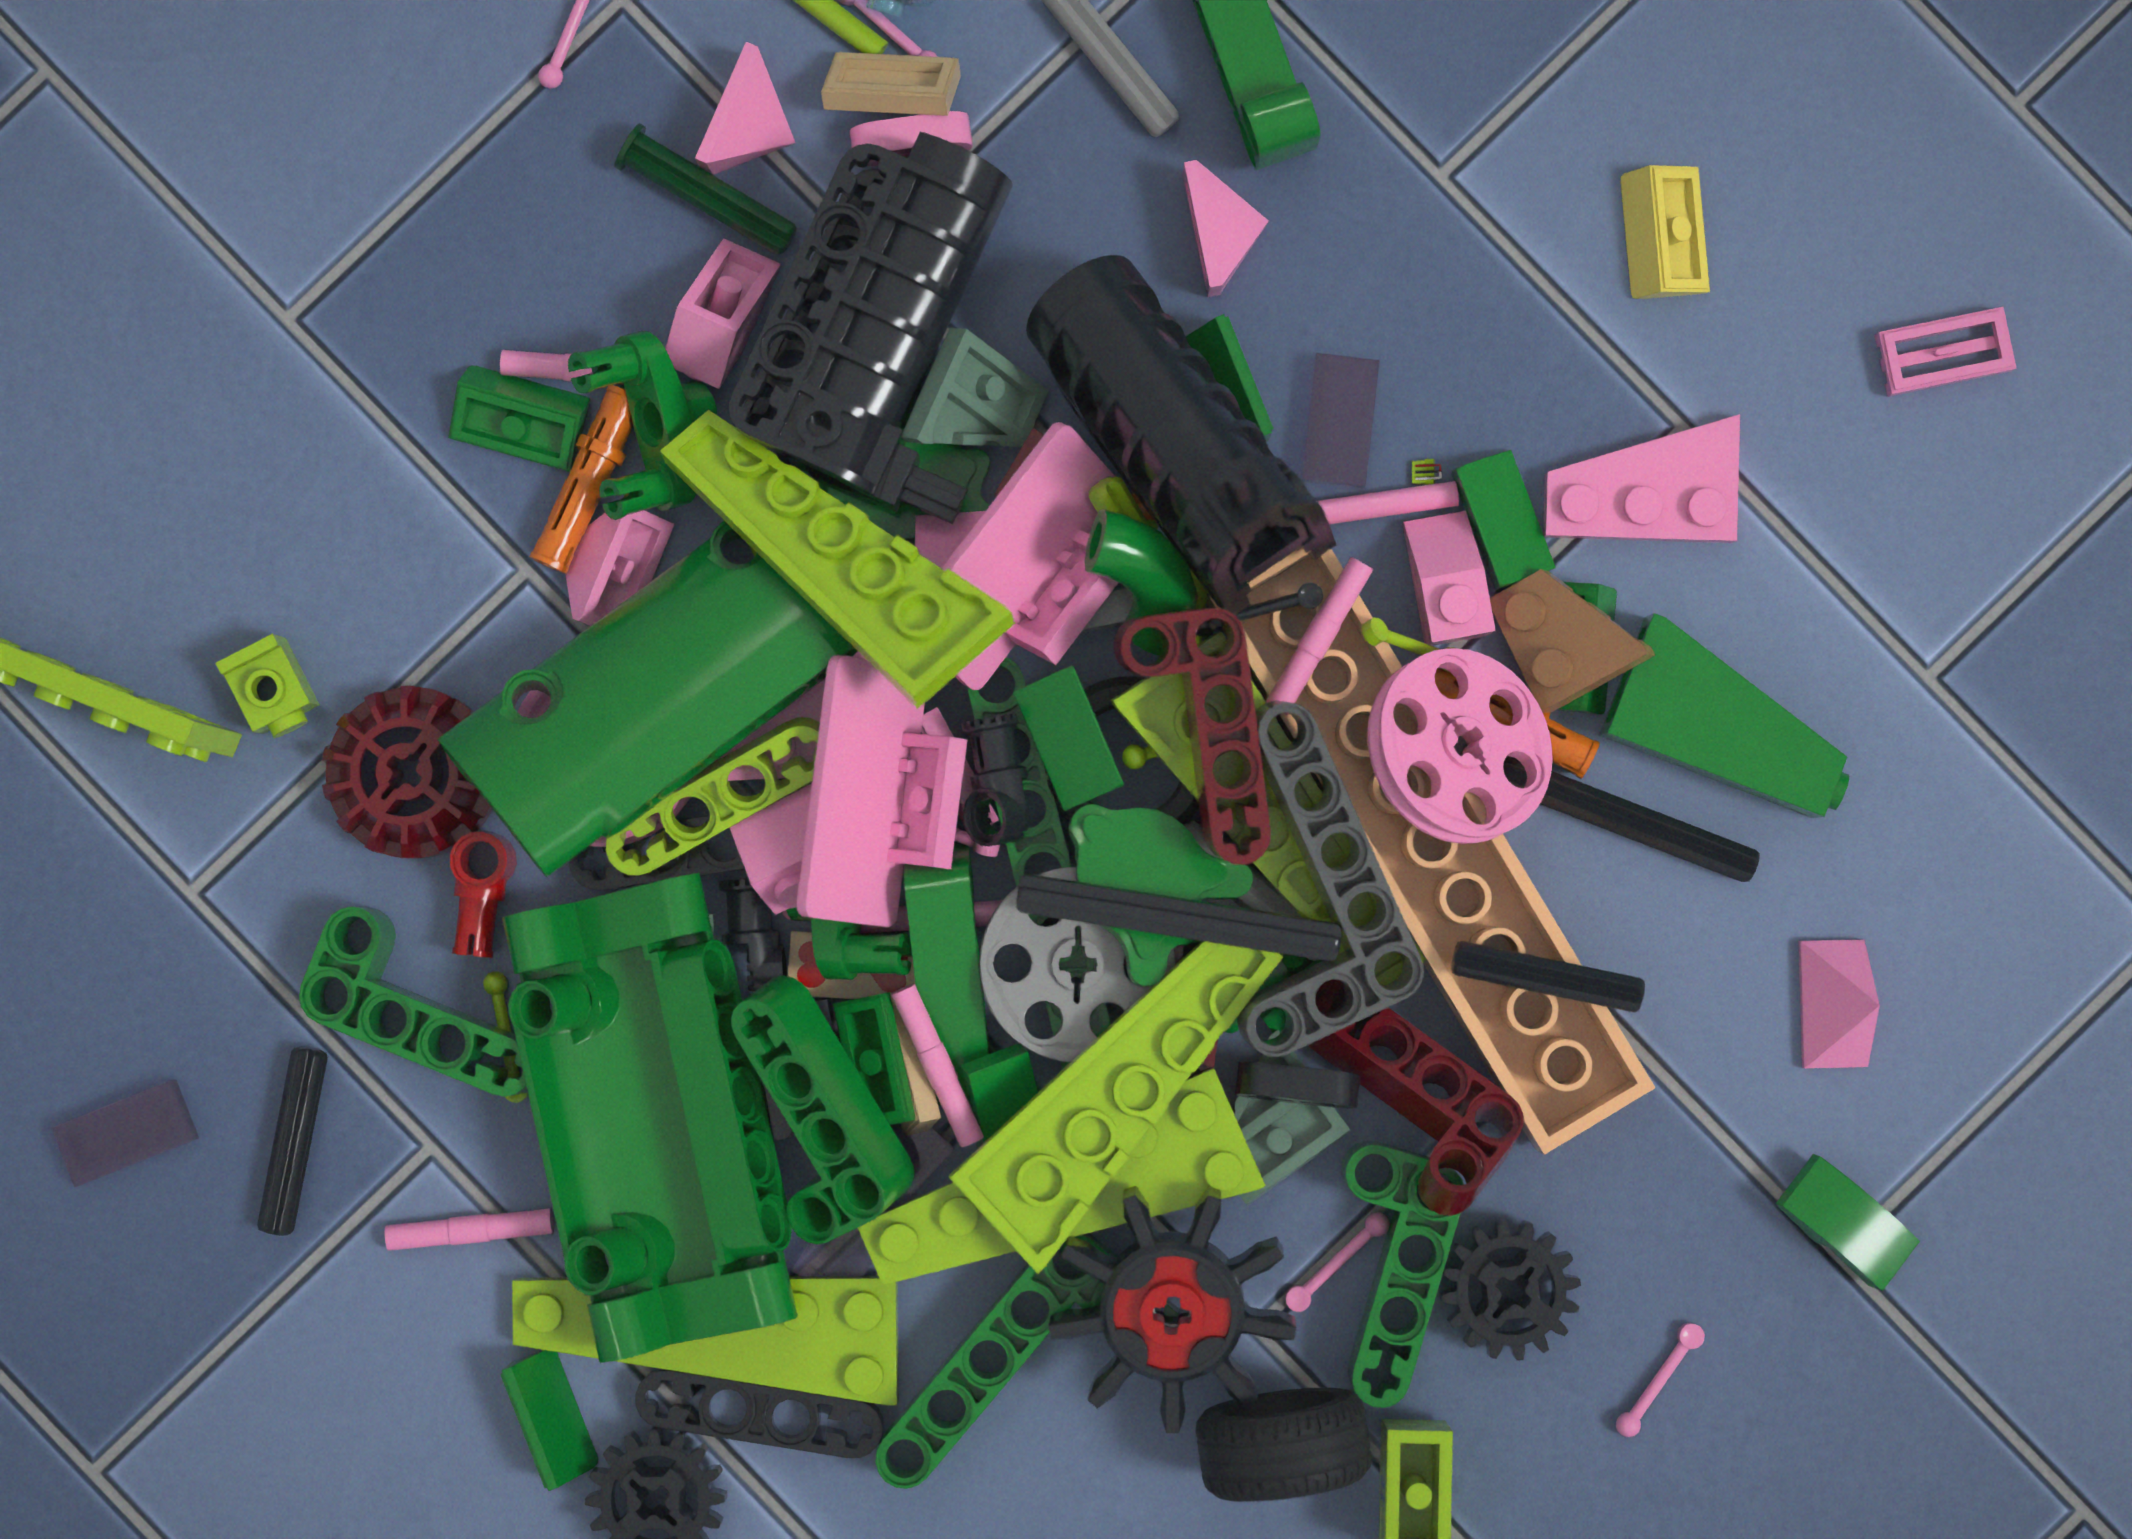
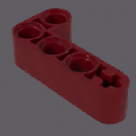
(1207, 736)
(1401, 1087)

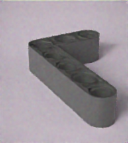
(1337, 888)

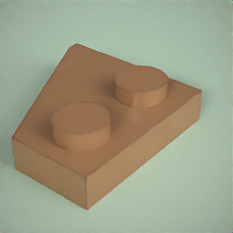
(1562, 640)

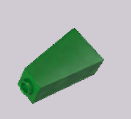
(1721, 726)

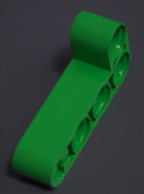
(1266, 101)
(948, 955)
(425, 1018)
(827, 1108)
(1392, 1277)

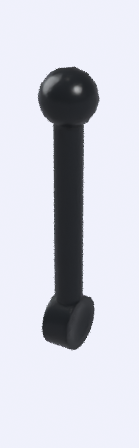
(1308, 596)

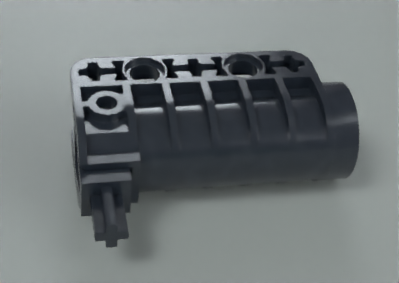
(878, 326)
(1173, 429)

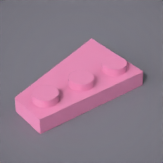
(1651, 491)

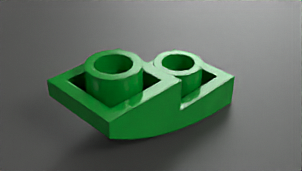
(999, 1087)
(1848, 1222)

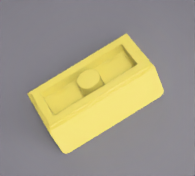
(1664, 232)

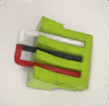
(1424, 472)

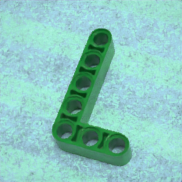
(980, 1387)

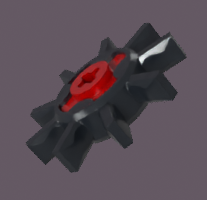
(1136, 1297)

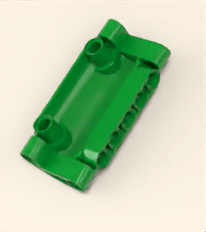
(643, 701)
(649, 1118)

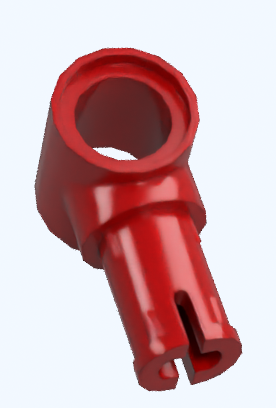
(478, 895)

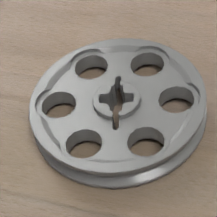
(1047, 983)

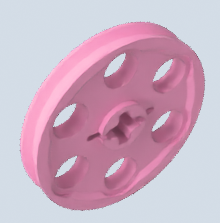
(1438, 730)

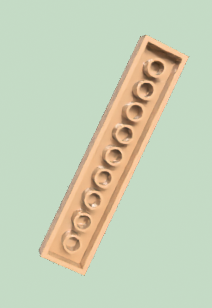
(1546, 1051)

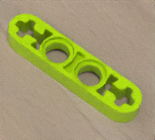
(723, 802)

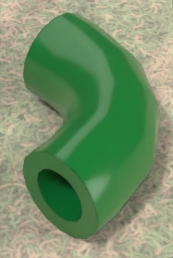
(1145, 566)

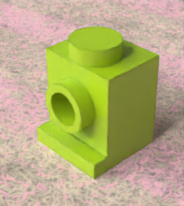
(293, 697)

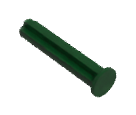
(705, 191)

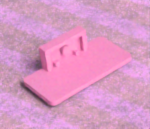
(1033, 553)
(875, 798)

